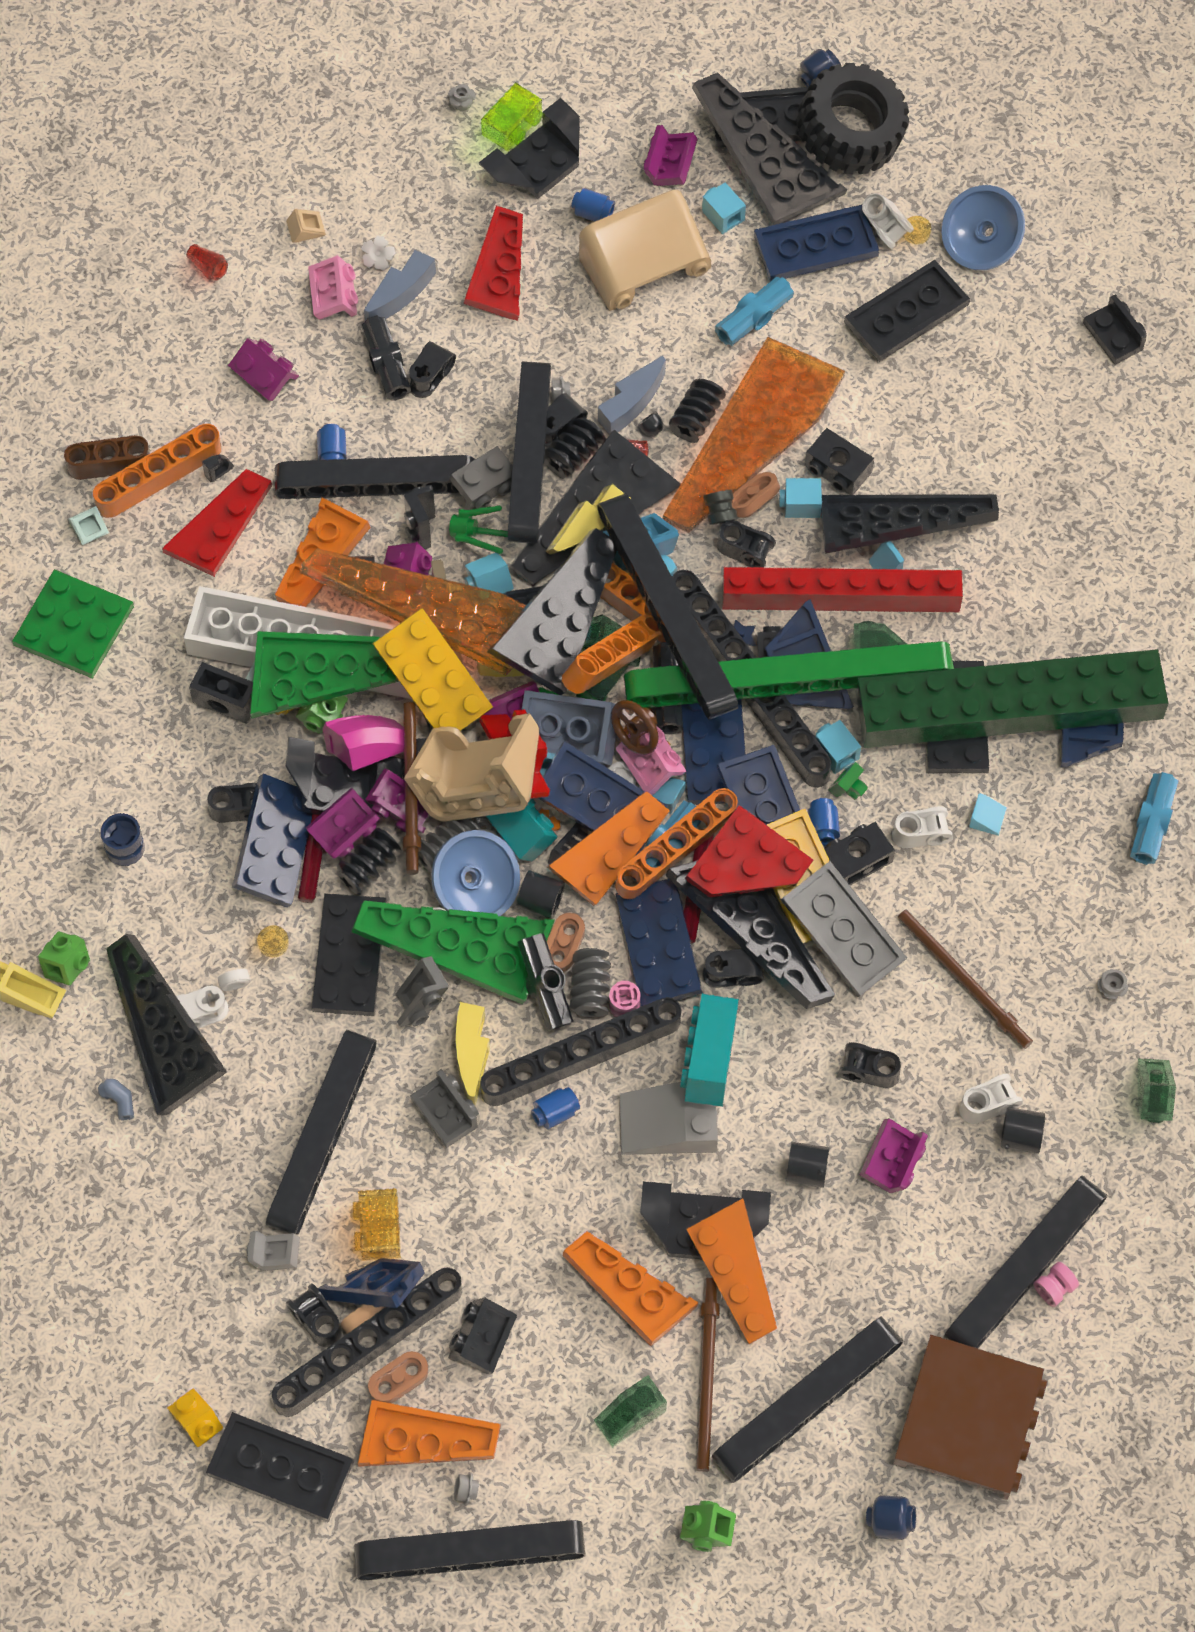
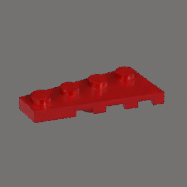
(497, 272)
(215, 530)

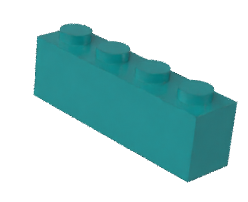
(525, 831)
(711, 1050)

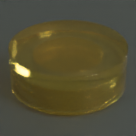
(921, 230)
(273, 941)

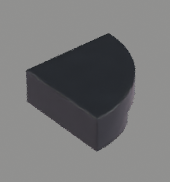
(216, 466)

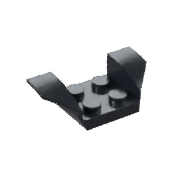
(543, 156)
(326, 778)
(674, 1212)

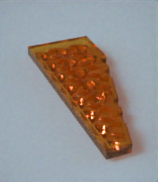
(769, 411)
(464, 614)

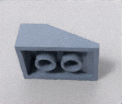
(575, 720)

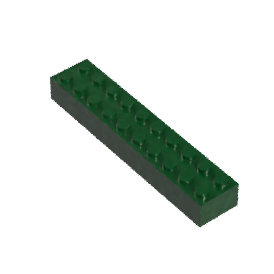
(1011, 698)

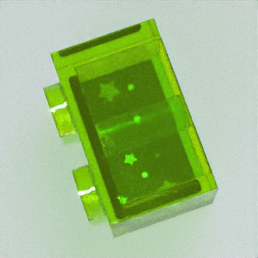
(512, 117)

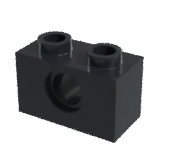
(831, 449)
(222, 692)
(866, 839)

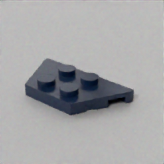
(803, 636)
(1090, 741)
(377, 1284)

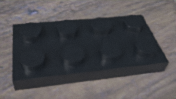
(778, 107)
(906, 310)
(959, 755)
(345, 961)
(280, 1467)

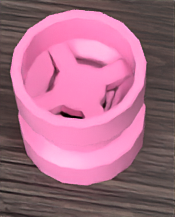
(622, 1005)
(1056, 1284)

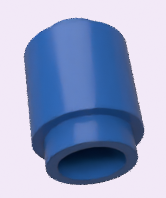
(592, 205)
(331, 442)
(824, 819)
(555, 1107)

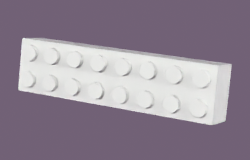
(227, 624)

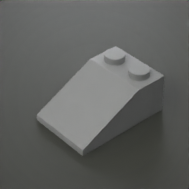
(664, 1123)

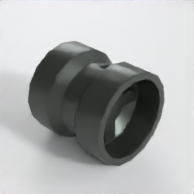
(720, 507)

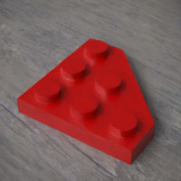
(747, 859)

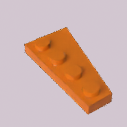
(331, 530)
(596, 860)
(733, 1262)
(638, 1297)
(417, 1435)

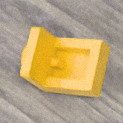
(195, 1417)

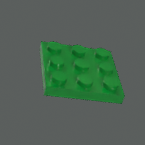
(73, 623)

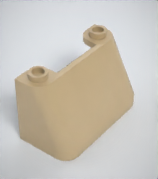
(642, 247)
(477, 777)

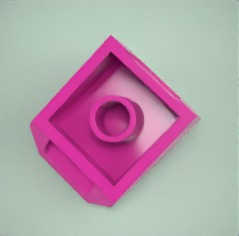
(363, 739)

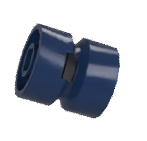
(122, 839)

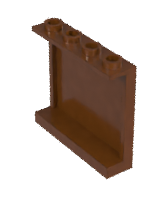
(971, 1416)

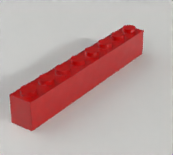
(842, 589)

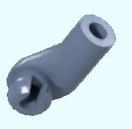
(122, 1095)

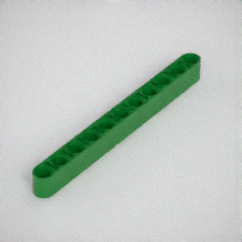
(790, 673)

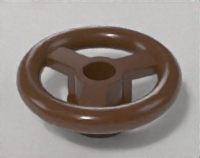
(637, 724)

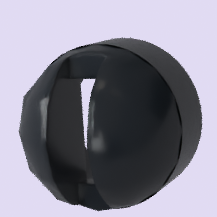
(651, 424)

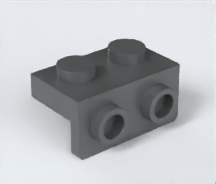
(484, 479)
(421, 992)
(446, 1109)

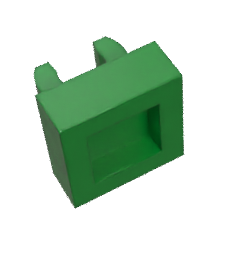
(849, 783)

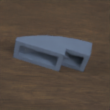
(402, 286)
(631, 396)

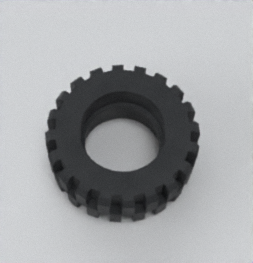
(861, 90)

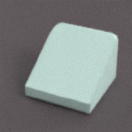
(88, 525)

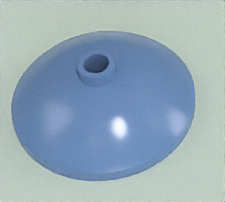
(969, 219)
(492, 869)

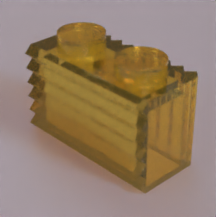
(378, 1224)

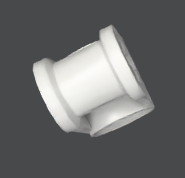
(890, 222)
(928, 828)
(198, 1006)
(992, 1096)

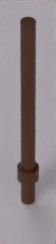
(411, 841)
(1005, 1021)
(709, 1312)

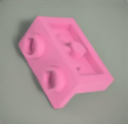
(332, 288)
(655, 768)

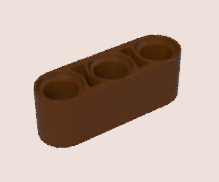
(95, 451)

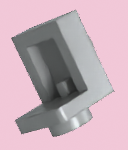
(273, 1251)

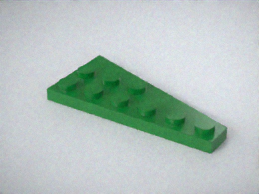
(312, 668)
(461, 942)

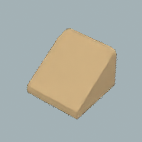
(305, 225)

